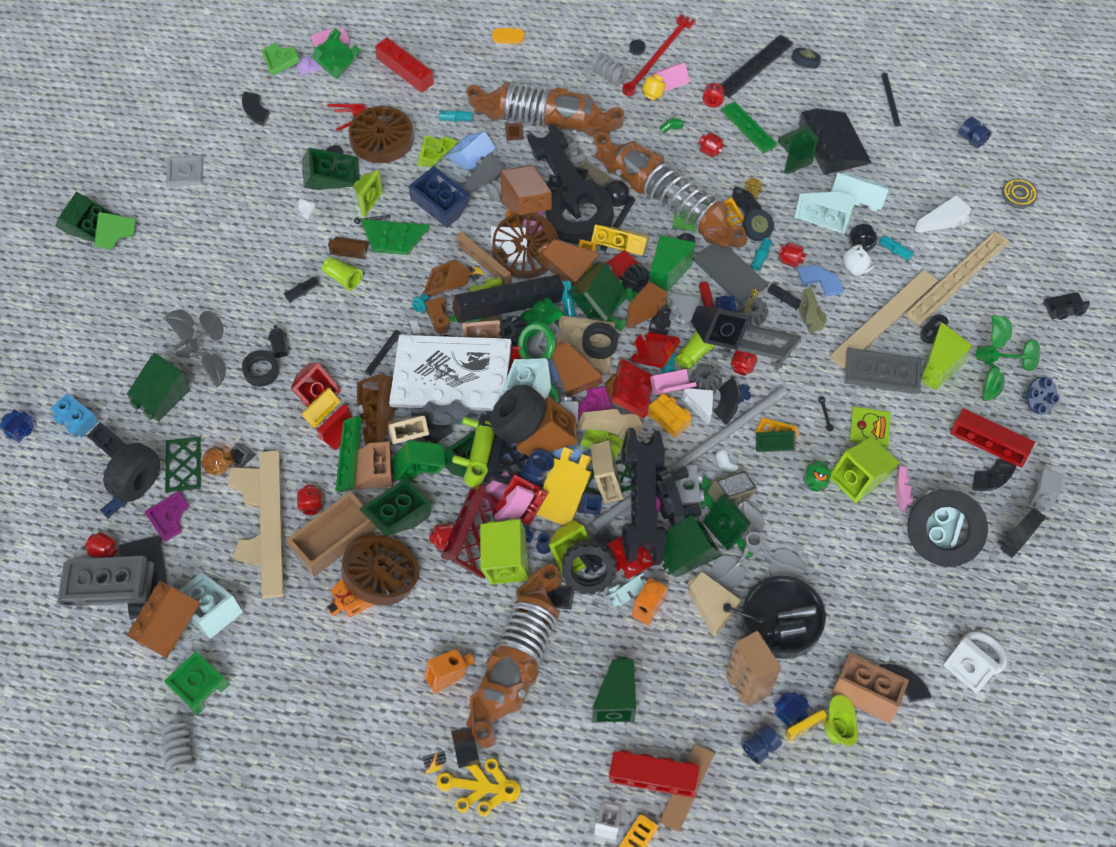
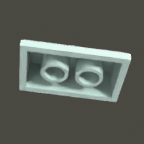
(866, 191)

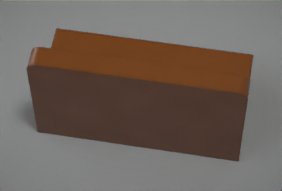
(348, 247)

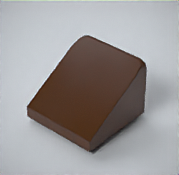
(514, 131)

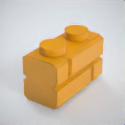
(669, 415)

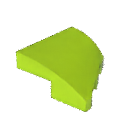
(431, 156)
(597, 436)

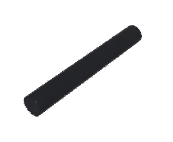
(382, 353)

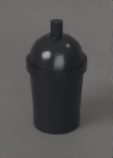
(278, 342)
(788, 629)

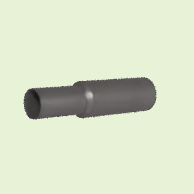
(797, 613)

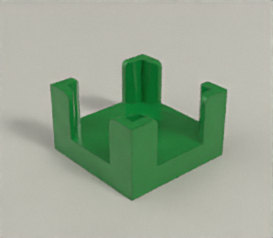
(335, 55)
(195, 682)

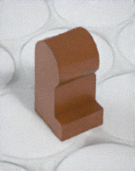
(438, 318)

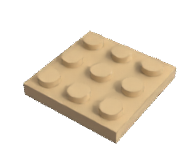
(572, 333)

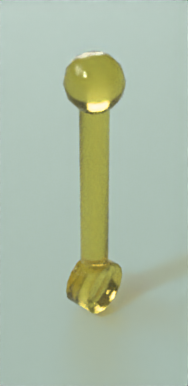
(754, 292)

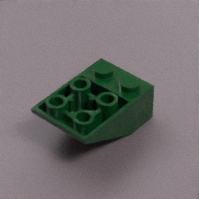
(80, 217)

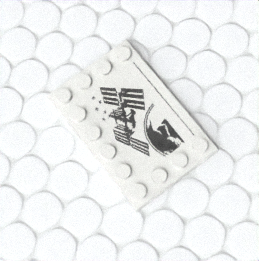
(450, 370)

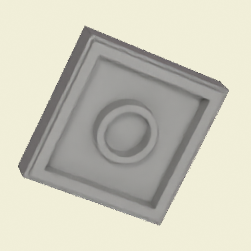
(184, 170)

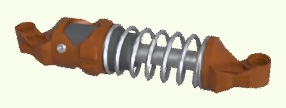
(653, 176)

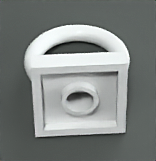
(973, 664)

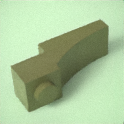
(810, 312)

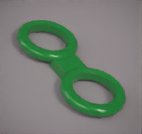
(522, 341)

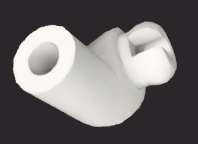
(724, 463)

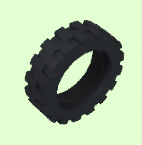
(1022, 532)
(585, 585)

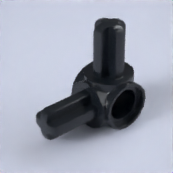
(661, 323)

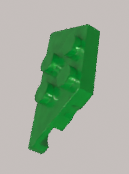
(393, 236)
(543, 311)

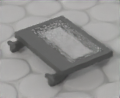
(766, 343)

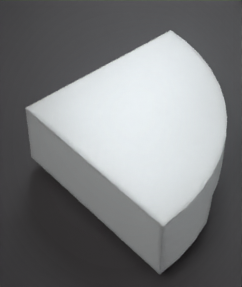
(306, 208)

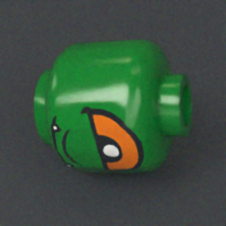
(817, 476)

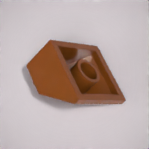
(446, 278)
(646, 305)

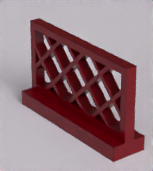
(462, 527)

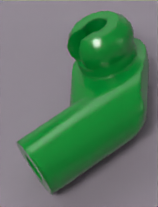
(672, 123)

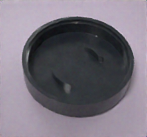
(782, 595)

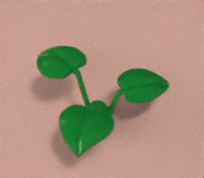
(1000, 334)

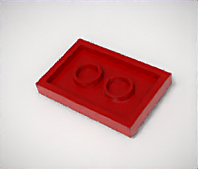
(632, 388)

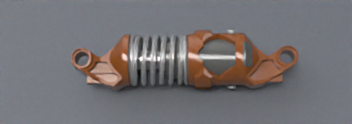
(555, 106)
(516, 658)

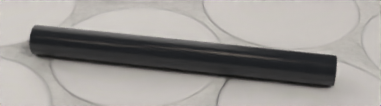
(889, 94)
(621, 217)

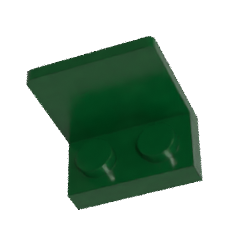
(801, 148)

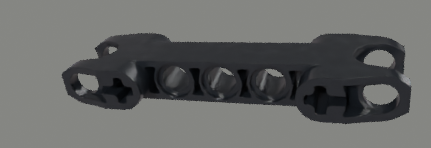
(576, 190)
(643, 527)

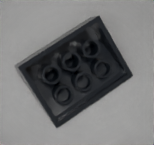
(837, 143)

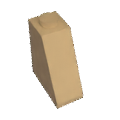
(407, 428)
(606, 472)
(709, 600)

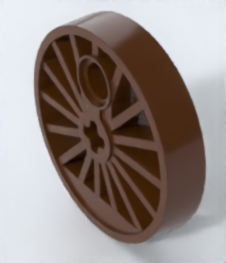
(372, 132)
(533, 243)
(384, 570)

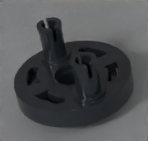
(670, 501)

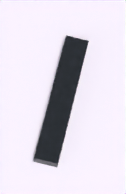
(756, 65)

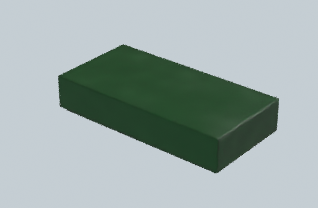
(776, 441)

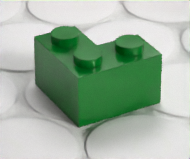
(418, 458)

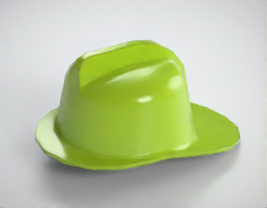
(841, 723)

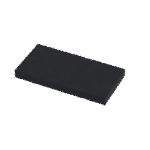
(152, 550)

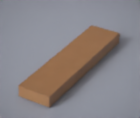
(483, 258)
(679, 806)

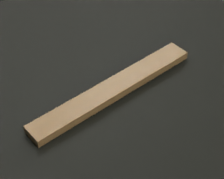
(956, 278)
(886, 316)
(270, 525)

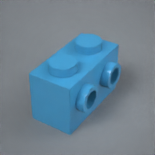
(73, 415)

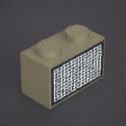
(736, 486)

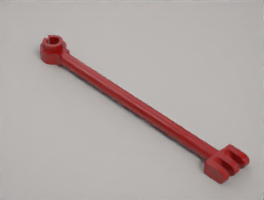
(630, 86)

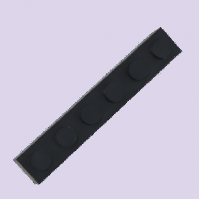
(506, 298)

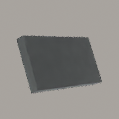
(729, 271)
(883, 371)

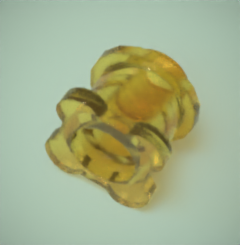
(754, 186)

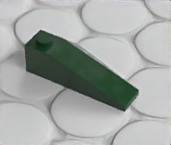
(460, 448)

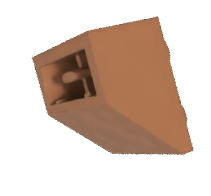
(374, 466)

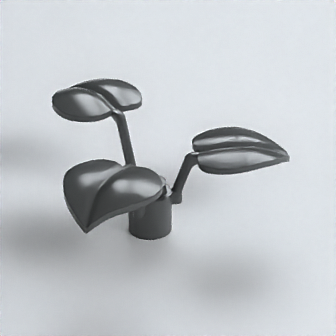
(182, 325)

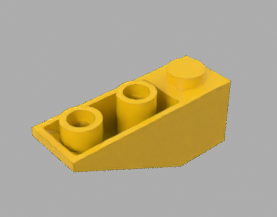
(621, 239)

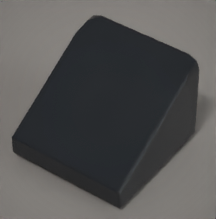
(241, 455)

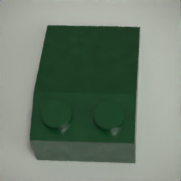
(329, 170)
(398, 508)

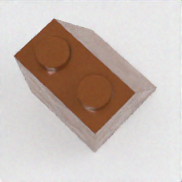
(524, 190)
(565, 259)
(574, 370)
(555, 431)

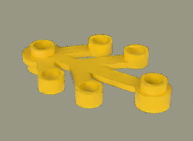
(481, 787)

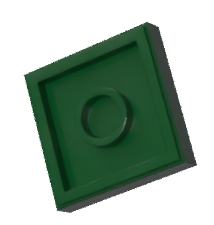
(726, 522)

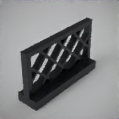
(496, 459)

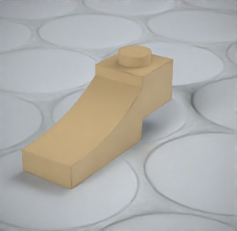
(610, 421)

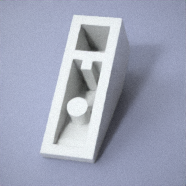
(945, 216)

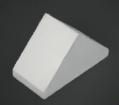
(700, 402)
(608, 820)

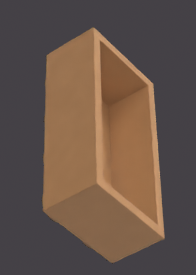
(330, 534)
(752, 669)

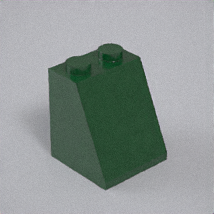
(597, 292)
(157, 388)
(688, 547)
(617, 694)

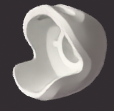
(857, 261)

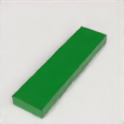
(748, 127)
(348, 454)

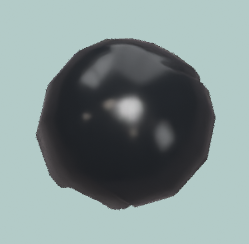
(618, 191)
(863, 234)

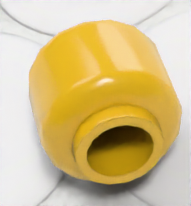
(654, 87)

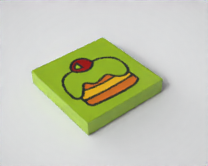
(870, 423)

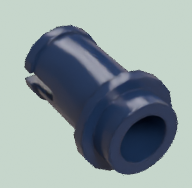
(111, 507)
(542, 544)

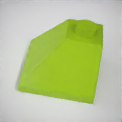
(368, 191)
(564, 538)

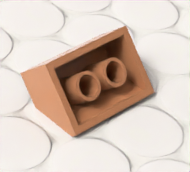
(871, 687)

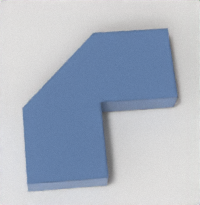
(814, 274)

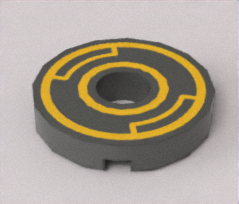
(1021, 185)

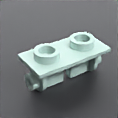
(619, 593)

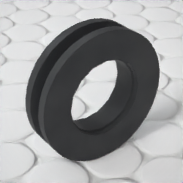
(574, 231)
(976, 534)

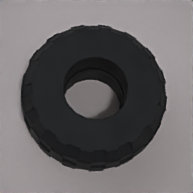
(518, 414)
(131, 472)

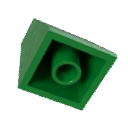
(671, 261)

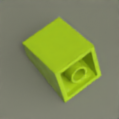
(945, 357)
(863, 469)
(504, 552)

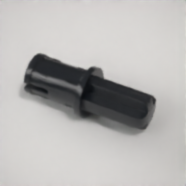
(301, 289)
(784, 296)

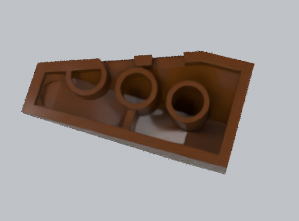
(375, 398)

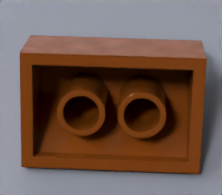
(163, 619)

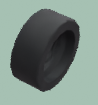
(599, 328)
(263, 380)

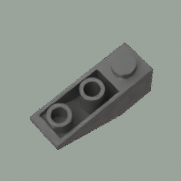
(486, 172)

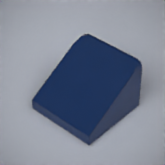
(590, 504)

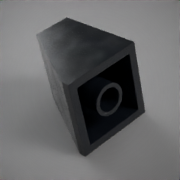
(720, 326)

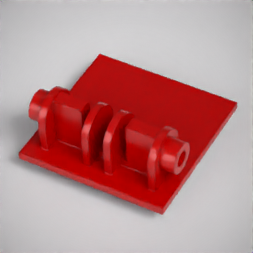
(535, 504)

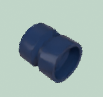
(974, 132)
(537, 467)
(764, 741)

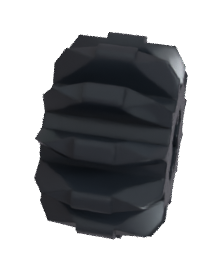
(635, 277)
(512, 329)

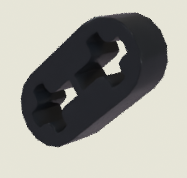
(930, 326)

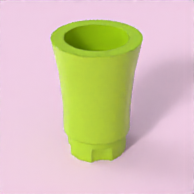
(342, 273)
(692, 352)

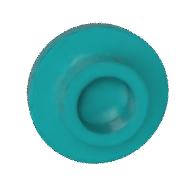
(418, 303)

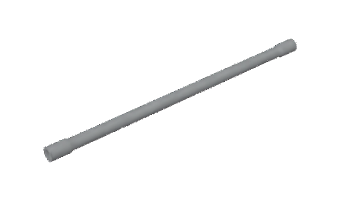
(774, 397)

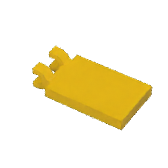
(565, 488)

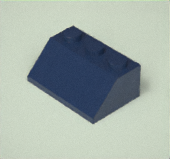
(439, 196)

